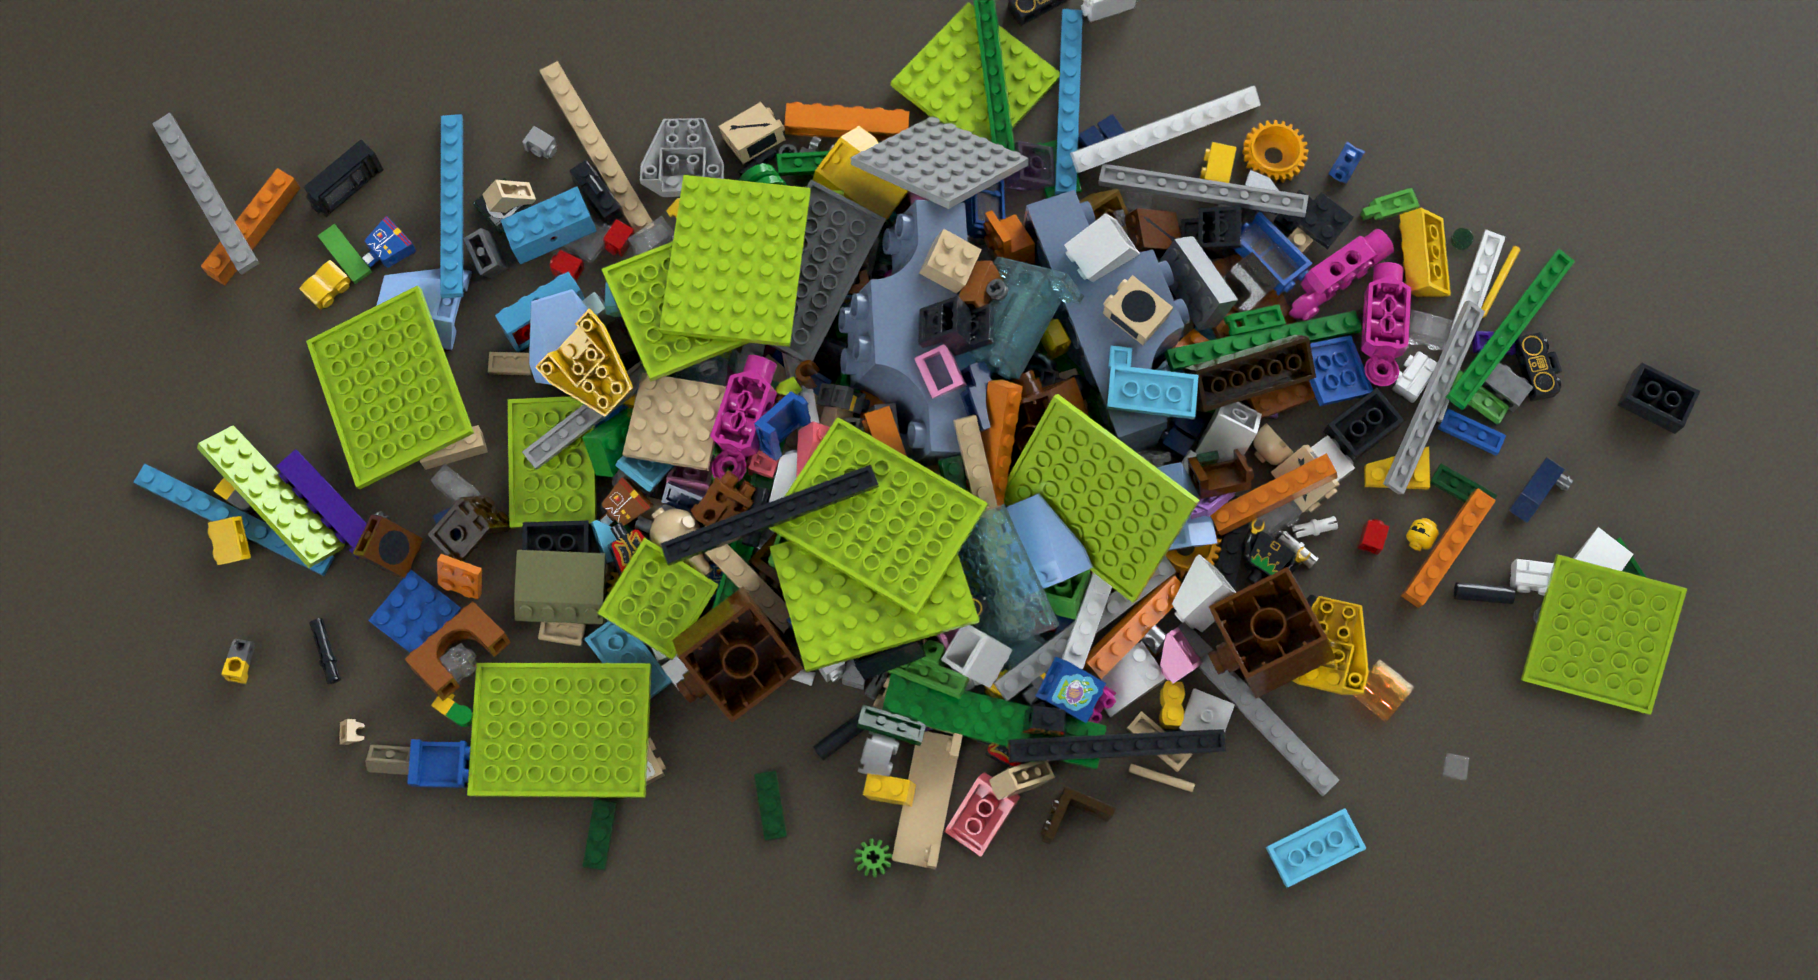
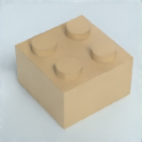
(950, 261)

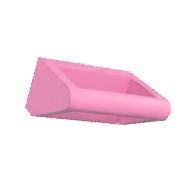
(954, 371)

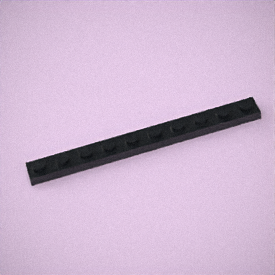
(769, 515)
(1116, 745)

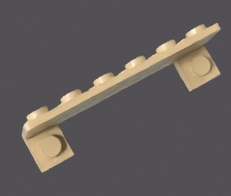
(923, 823)

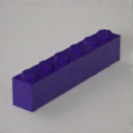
(322, 498)

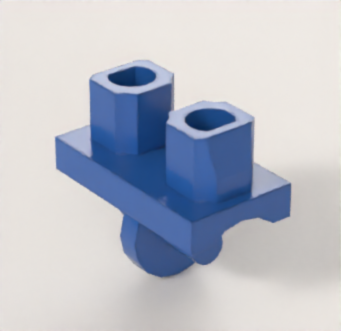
(1346, 163)

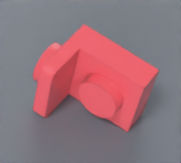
(762, 465)

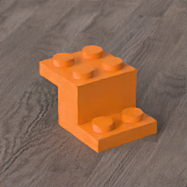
(1008, 238)

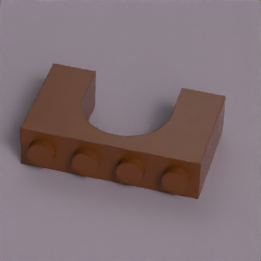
(974, 292)
(467, 624)

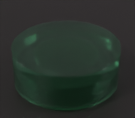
(1462, 238)

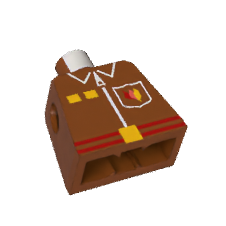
(624, 503)

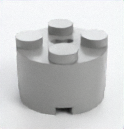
(877, 754)

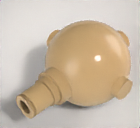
(673, 524)

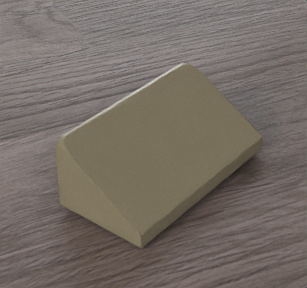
(388, 759)

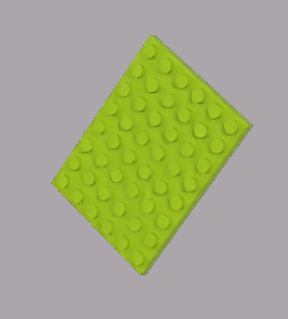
(735, 261)
(389, 387)
(1103, 493)
(893, 535)
(846, 620)
(560, 730)

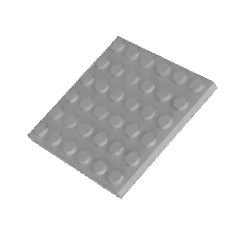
(940, 162)

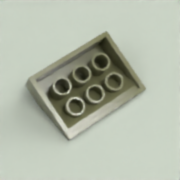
(559, 586)

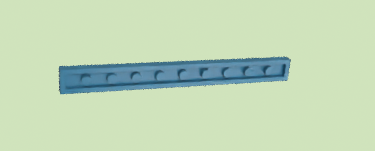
(1068, 100)
(451, 206)
(214, 510)

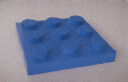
(1338, 371)
(413, 612)

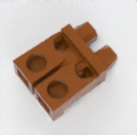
(723, 500)

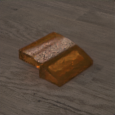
(1384, 691)

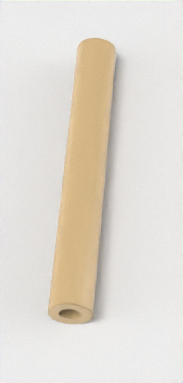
(1163, 778)

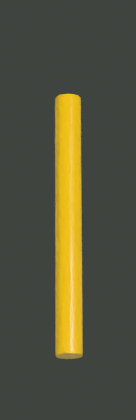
(1500, 280)

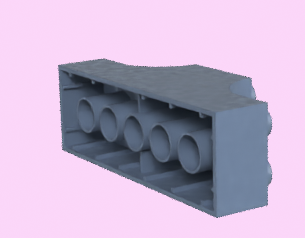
(1091, 333)
(885, 334)

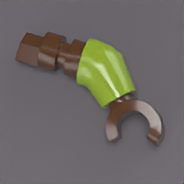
(794, 384)

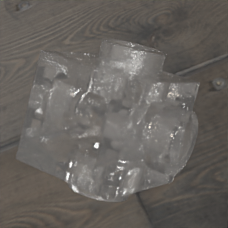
(459, 662)

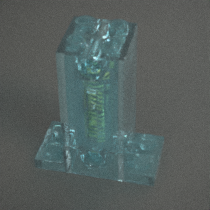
(1023, 314)

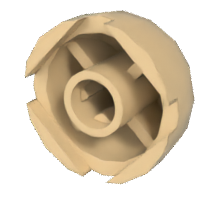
(1270, 446)

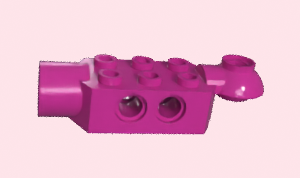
(1339, 270)
(1385, 322)
(743, 403)

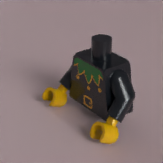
(1266, 555)

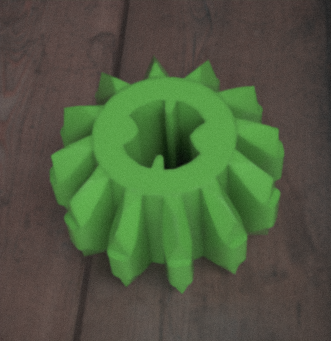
(867, 863)

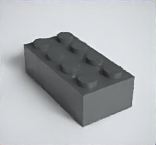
(1198, 283)

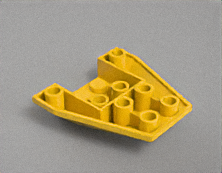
(858, 185)
(588, 366)
(1346, 634)

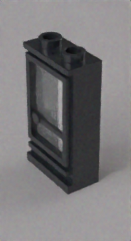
(342, 178)

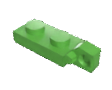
(1391, 205)

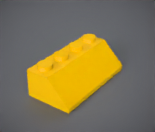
(1424, 253)

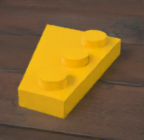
(1377, 471)

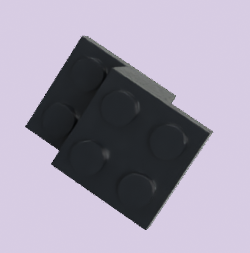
(1322, 221)
(1215, 229)
(956, 326)

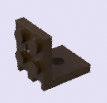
(475, 519)
(765, 572)
(1079, 801)

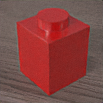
(617, 238)
(565, 262)
(1373, 536)

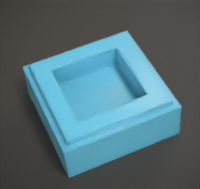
(1120, 356)

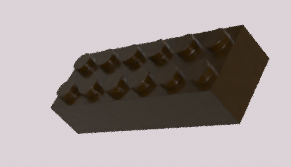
(1253, 372)

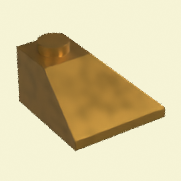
(1106, 202)

